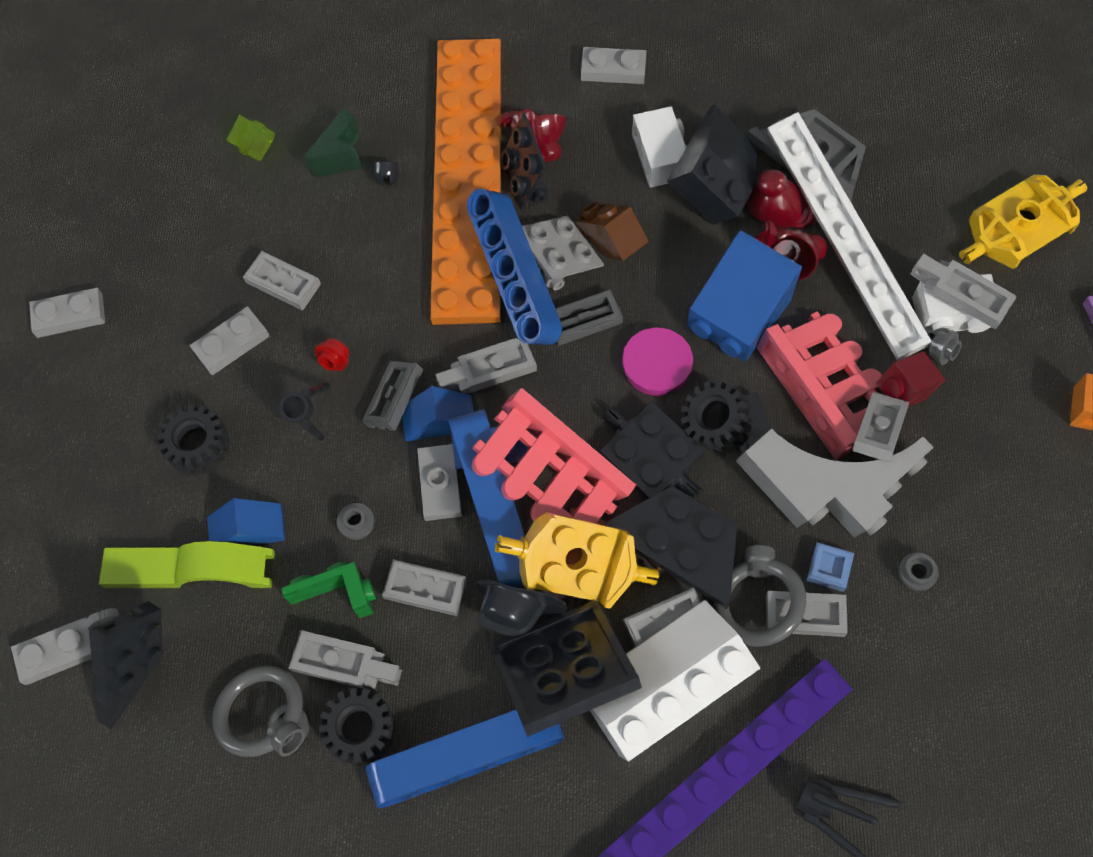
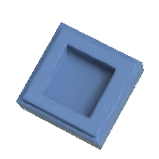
(830, 567)

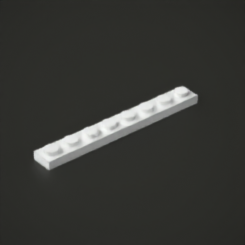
(849, 237)

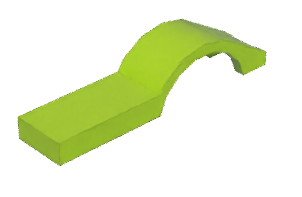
(185, 564)

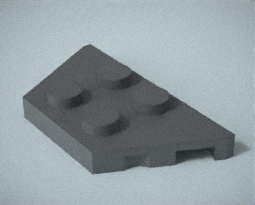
(838, 147)

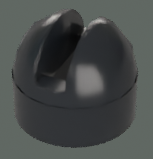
(385, 170)

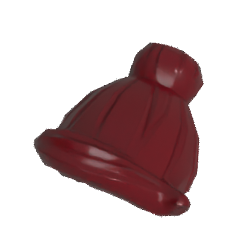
(546, 130)
(779, 201)
(796, 246)

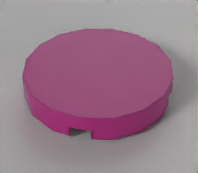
(657, 361)

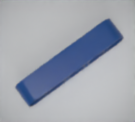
(514, 267)
(494, 511)
(455, 758)

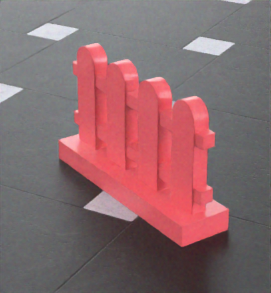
(807, 379)
(551, 439)

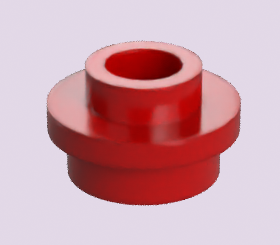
(332, 355)

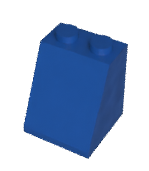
(743, 296)

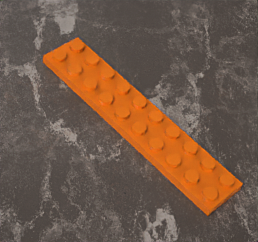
(464, 161)

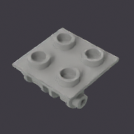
(560, 250)

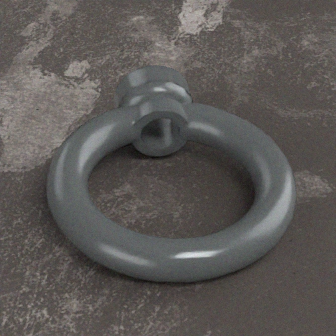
(761, 563)
(282, 735)

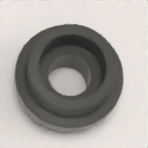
(945, 346)
(358, 531)
(923, 562)

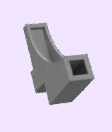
(811, 486)

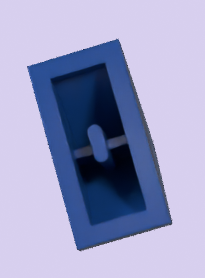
(429, 413)
(247, 523)

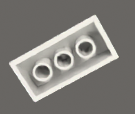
(679, 676)

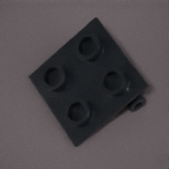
(524, 164)

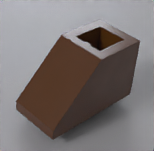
(611, 229)

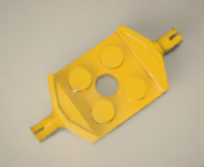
(1010, 237)
(600, 574)

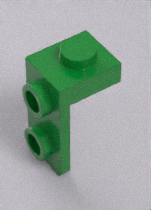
(337, 575)

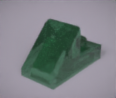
(334, 148)

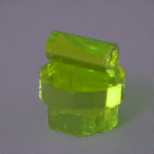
(251, 137)

